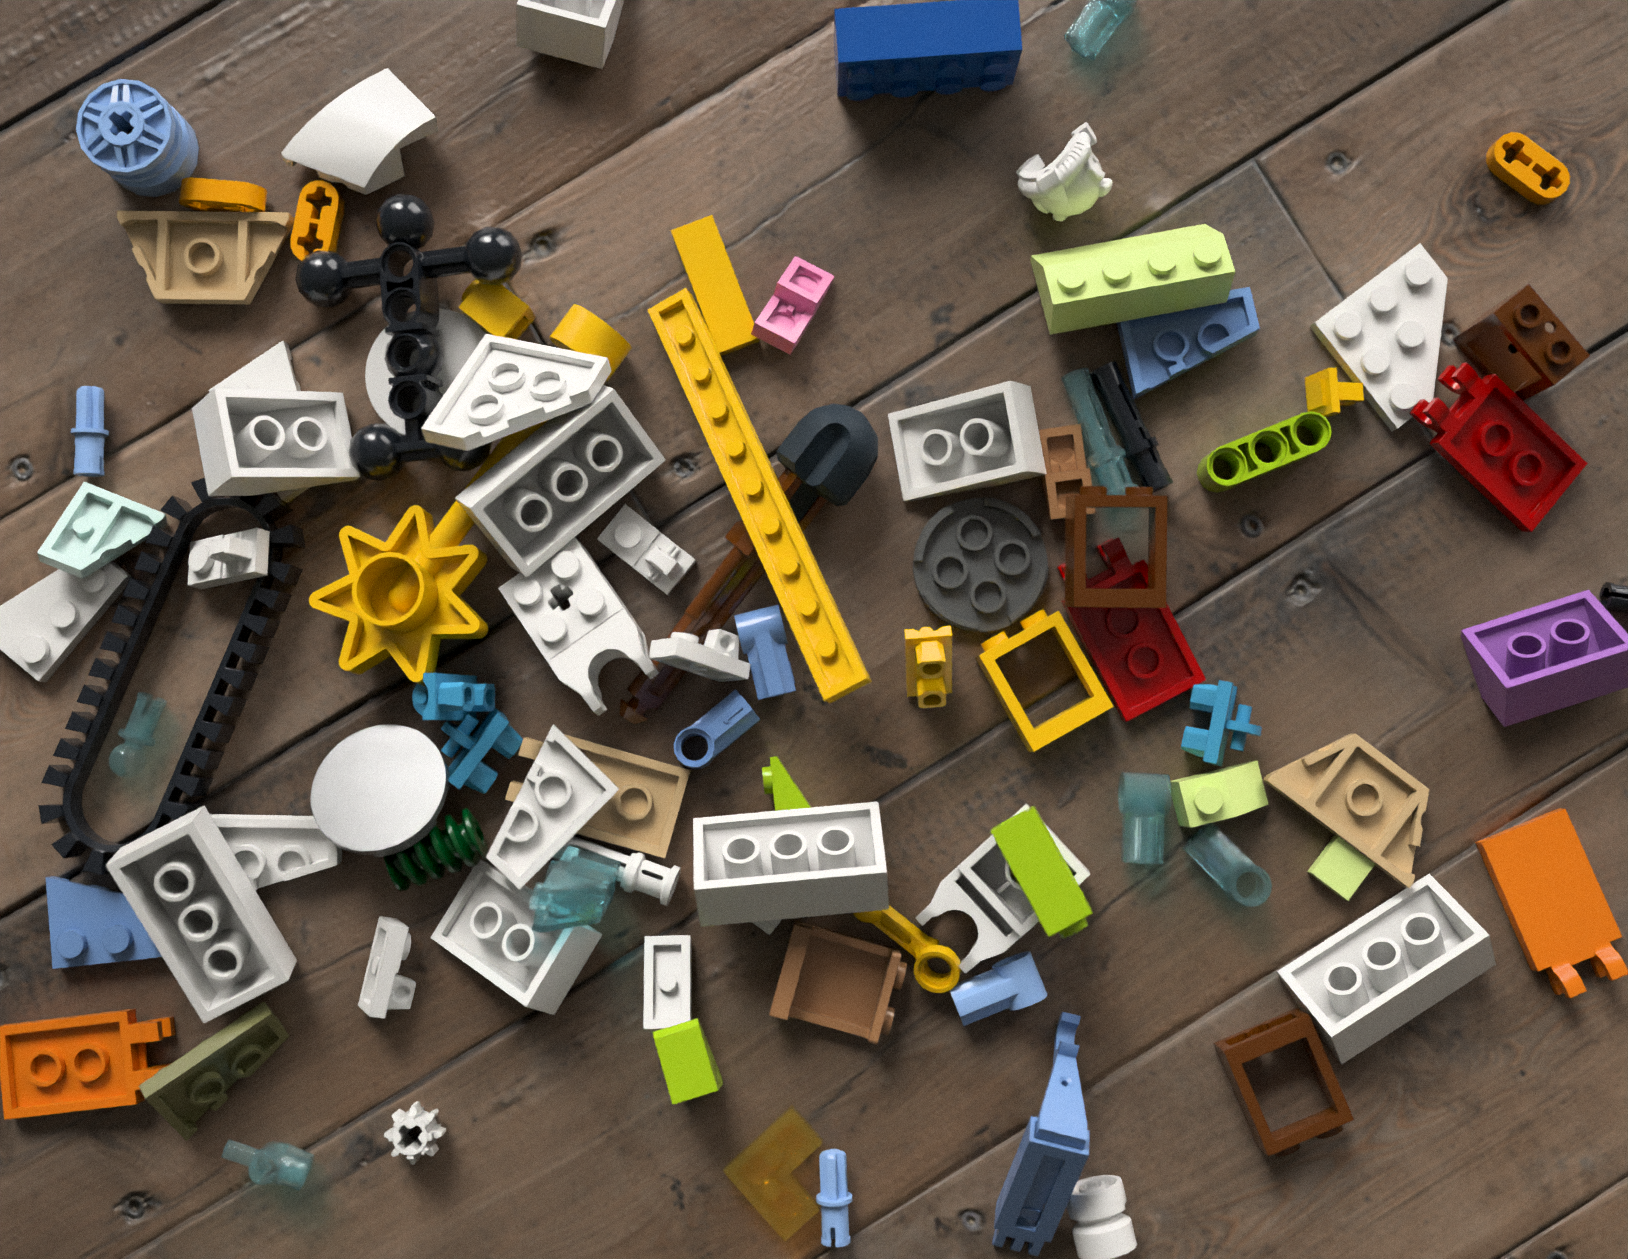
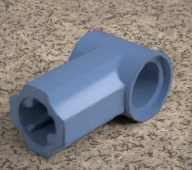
(764, 642)
(719, 728)

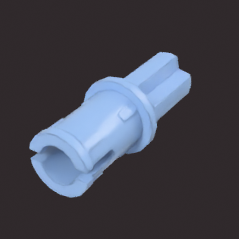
(89, 432)
(834, 1198)

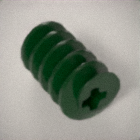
(438, 852)

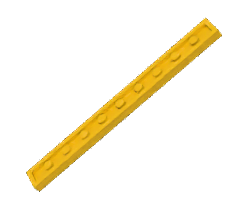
(759, 498)

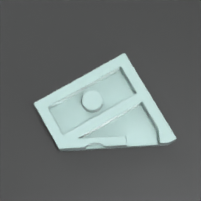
(97, 531)

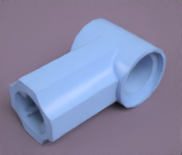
(1010, 984)

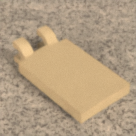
(641, 810)

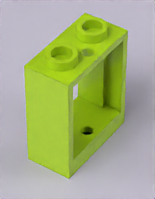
(1042, 873)

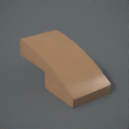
(1064, 467)

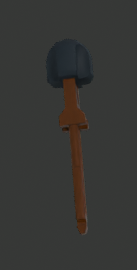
(824, 461)

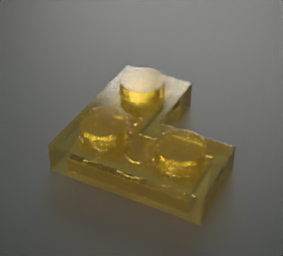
(765, 1170)

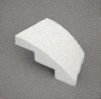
(362, 133)

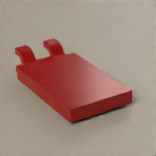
(1500, 445)
(1133, 649)

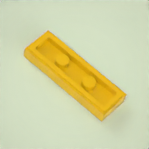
(715, 284)

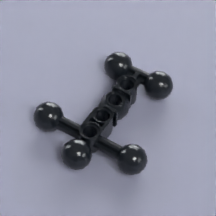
(328, 280)

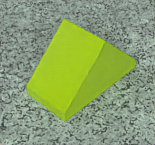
(687, 1061)

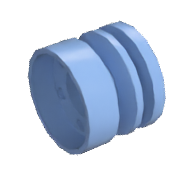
(150, 157)

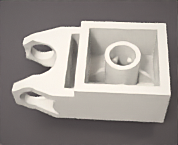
(585, 634)
(992, 897)

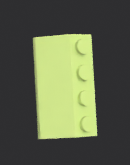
(1133, 278)

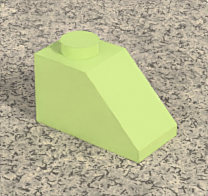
(1218, 794)

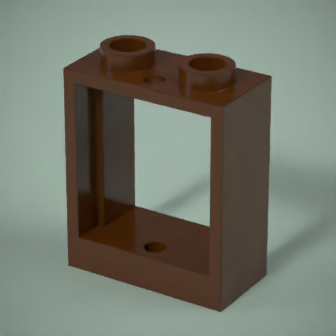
(1537, 356)
(1075, 549)
(1261, 1040)

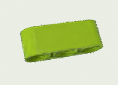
(1281, 440)

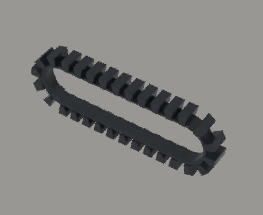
(85, 753)

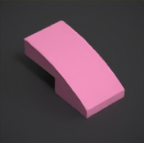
(792, 305)

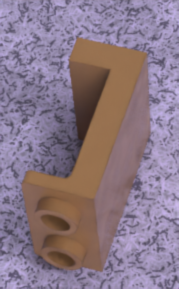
(838, 981)

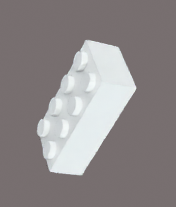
(560, 480)
(203, 914)

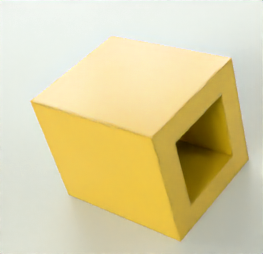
(496, 310)

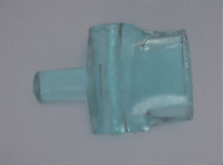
(273, 1163)

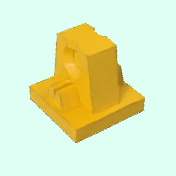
(1326, 394)

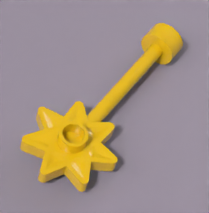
(410, 588)

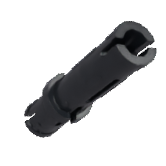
(1127, 420)

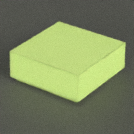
(1341, 868)

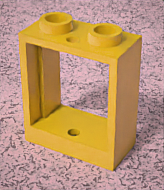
(1063, 722)

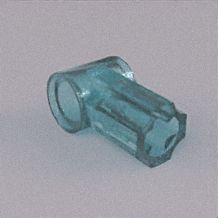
(1097, 25)
(1144, 803)
(1225, 864)

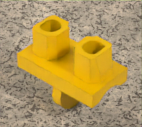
(929, 665)

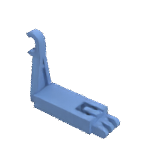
(1048, 1154)

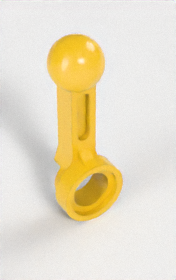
(919, 945)

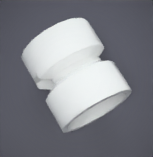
(1101, 1226)

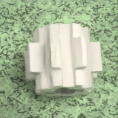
(403, 1125)

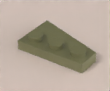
(205, 1073)

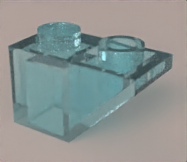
(574, 891)

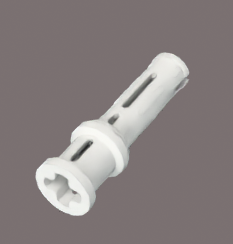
(634, 870)

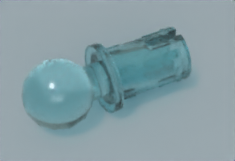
(128, 758)

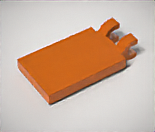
(1553, 900)
(77, 1062)

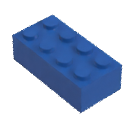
(926, 47)

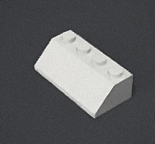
(789, 864)
(1388, 967)

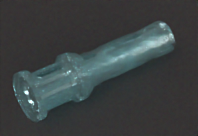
(1105, 456)

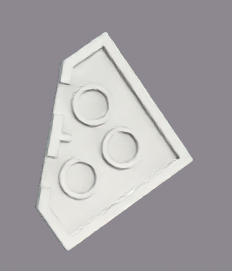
(1391, 335)
(511, 388)

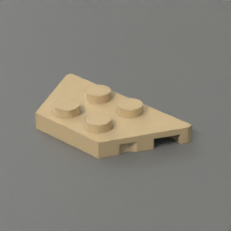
(205, 254)
(1361, 800)

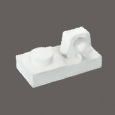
(646, 550)
(228, 558)
(713, 660)
(667, 981)
(381, 985)

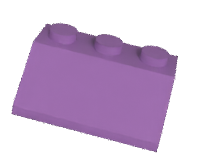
(1547, 657)

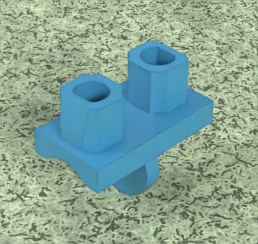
(452, 697)
(1220, 702)
(468, 764)

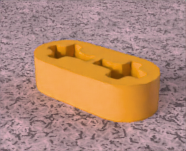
(1527, 168)
(222, 195)
(307, 220)

